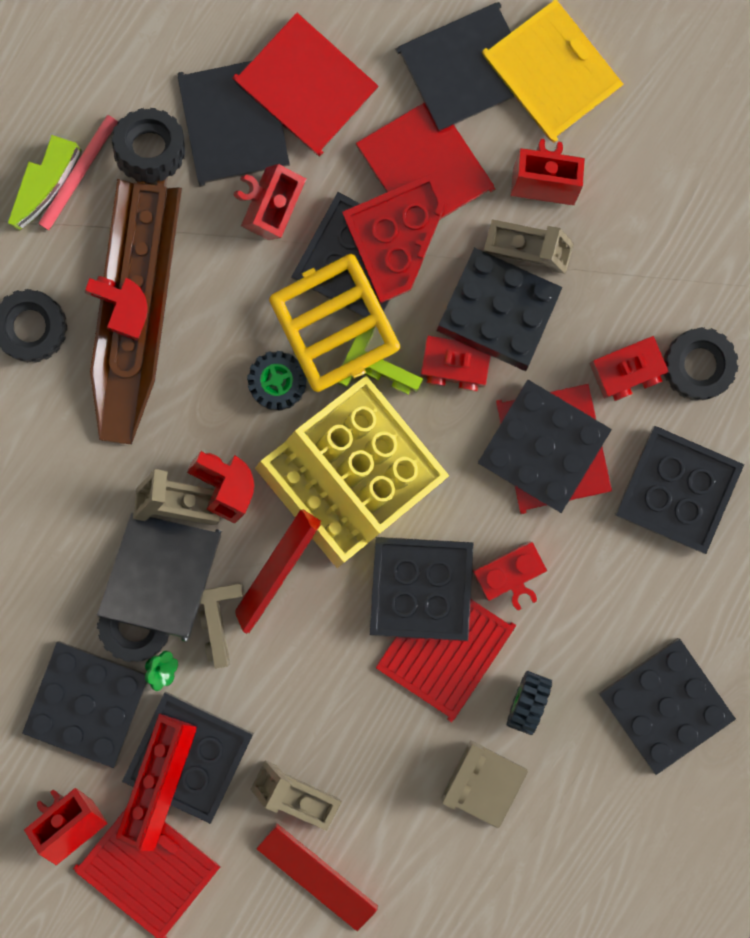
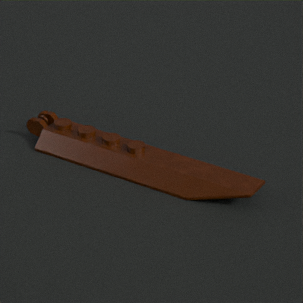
(143, 252)

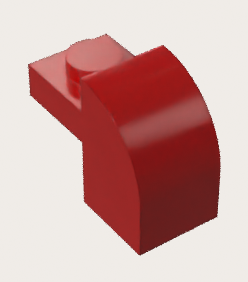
(129, 303)
(231, 481)

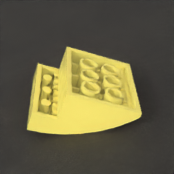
(352, 470)

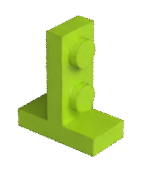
(402, 379)

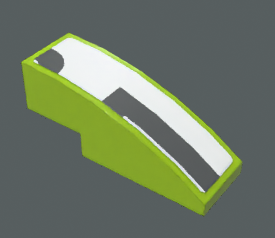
(43, 181)

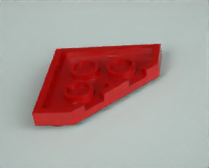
(396, 233)

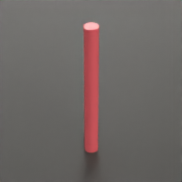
(78, 172)

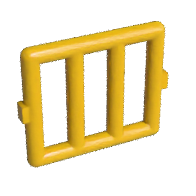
(375, 319)

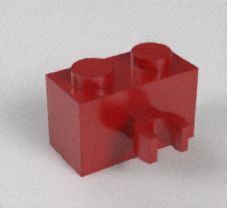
(547, 175)
(271, 200)
(454, 362)
(628, 368)
(510, 573)
(64, 825)

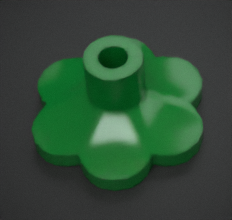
(161, 670)

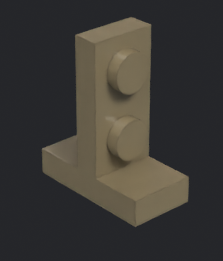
(530, 244)
(172, 500)
(212, 620)
(297, 798)

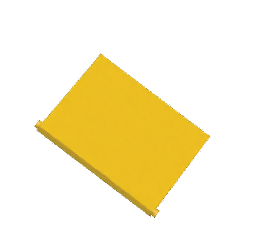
(553, 70)

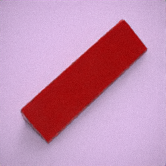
(276, 569)
(156, 783)
(317, 877)

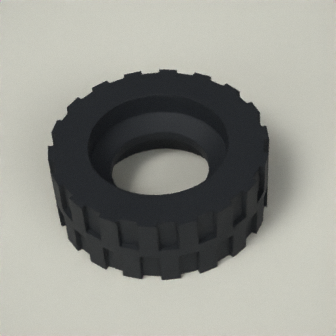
(145, 122)
(54, 330)
(725, 364)
(126, 649)

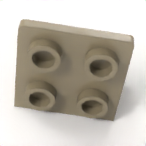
(484, 784)

